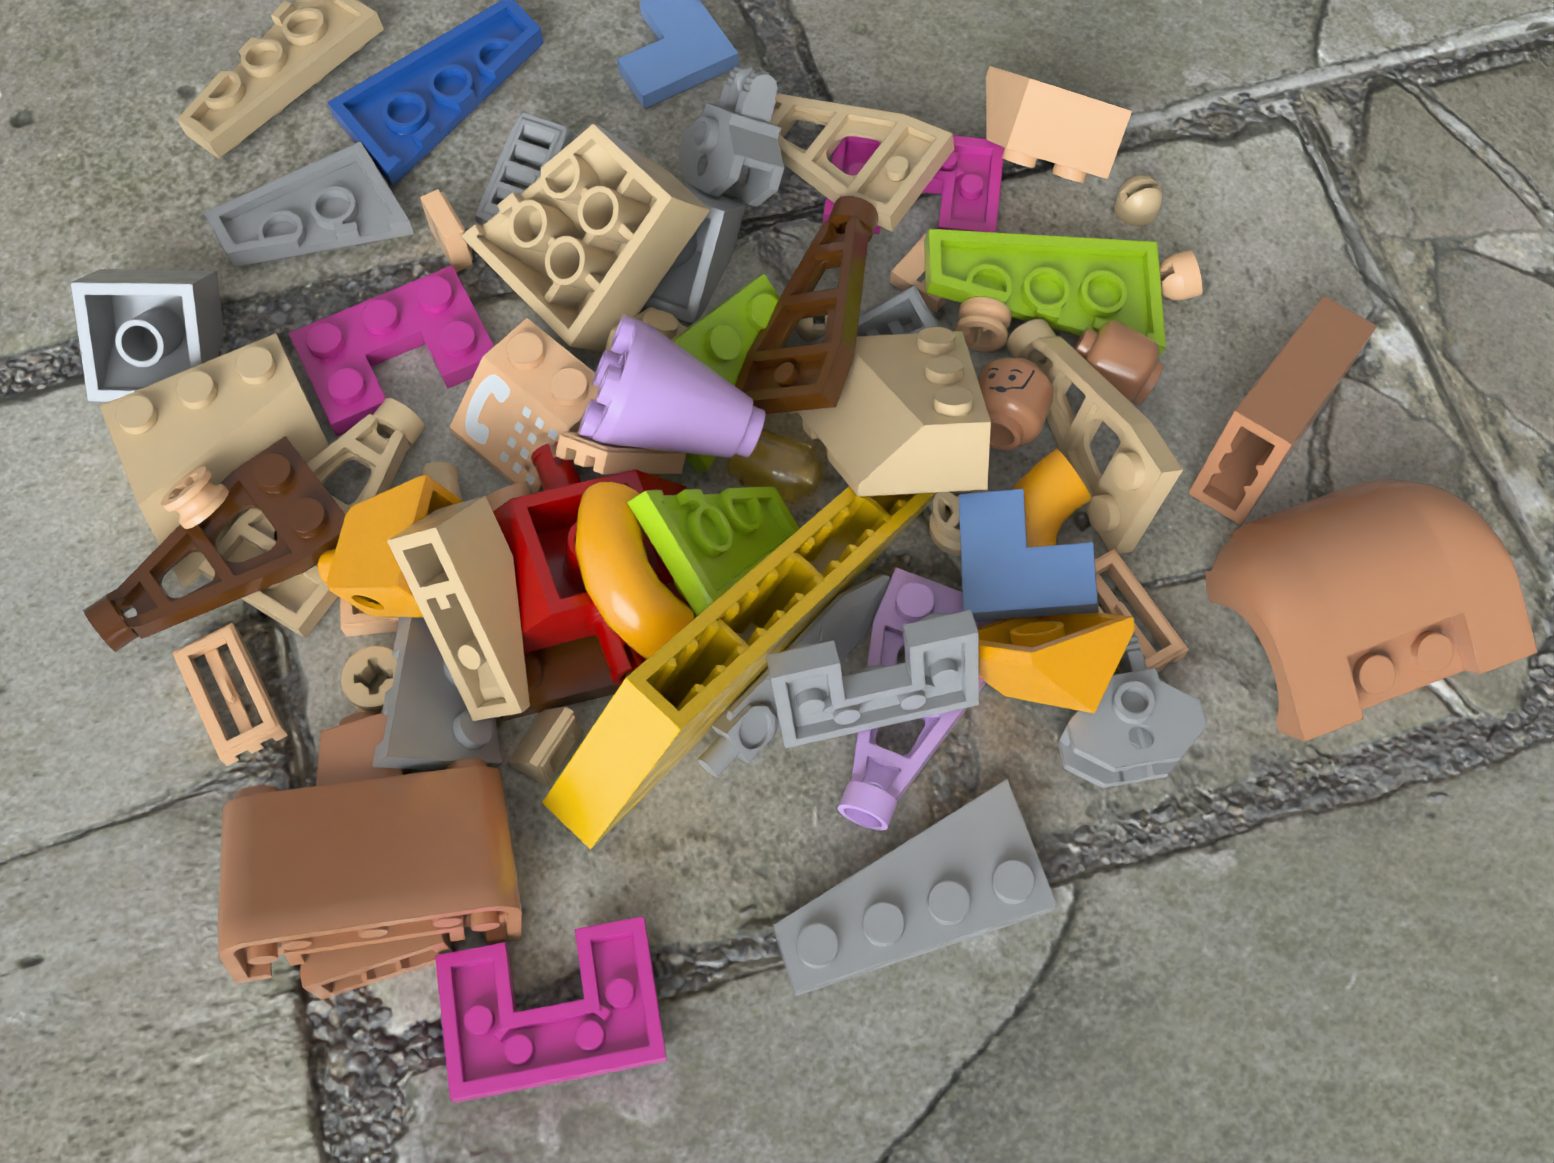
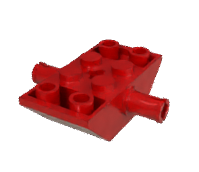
(547, 571)

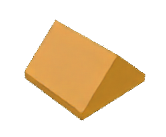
(1054, 657)

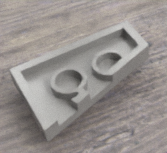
(425, 711)

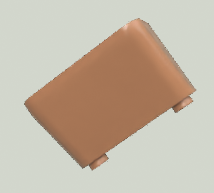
(364, 866)

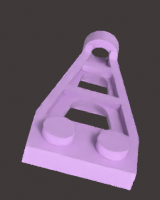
(904, 602)

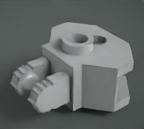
(736, 140)
(1136, 730)

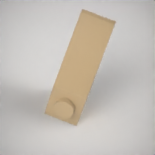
(470, 603)

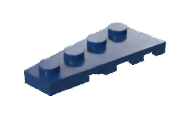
(431, 90)

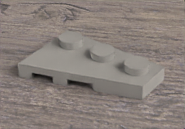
(311, 211)

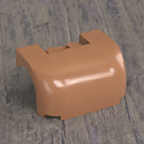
(1371, 598)

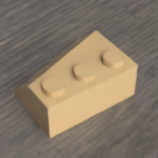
(590, 236)
(907, 417)
(211, 419)

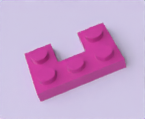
(966, 180)
(348, 343)
(506, 1051)

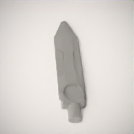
(753, 717)

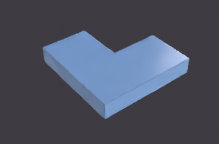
(686, 54)
(1009, 578)

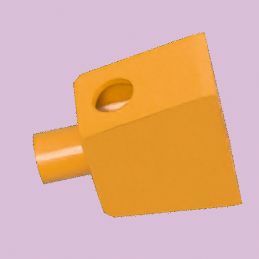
(363, 564)

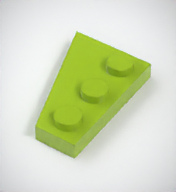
(725, 336)
(713, 537)

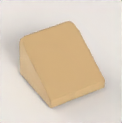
(547, 745)

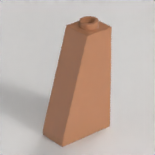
(1280, 409)
(348, 756)

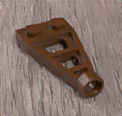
(814, 373)
(291, 500)

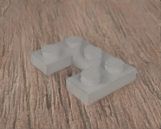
(935, 679)

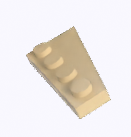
(275, 70)

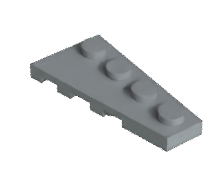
(927, 894)

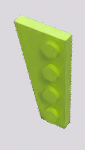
(1051, 278)

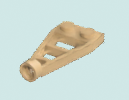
(892, 176)
(1143, 464)
(305, 597)

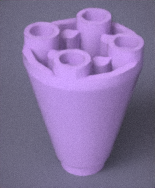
(666, 399)

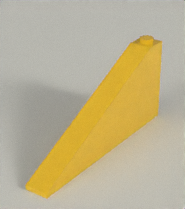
(718, 657)

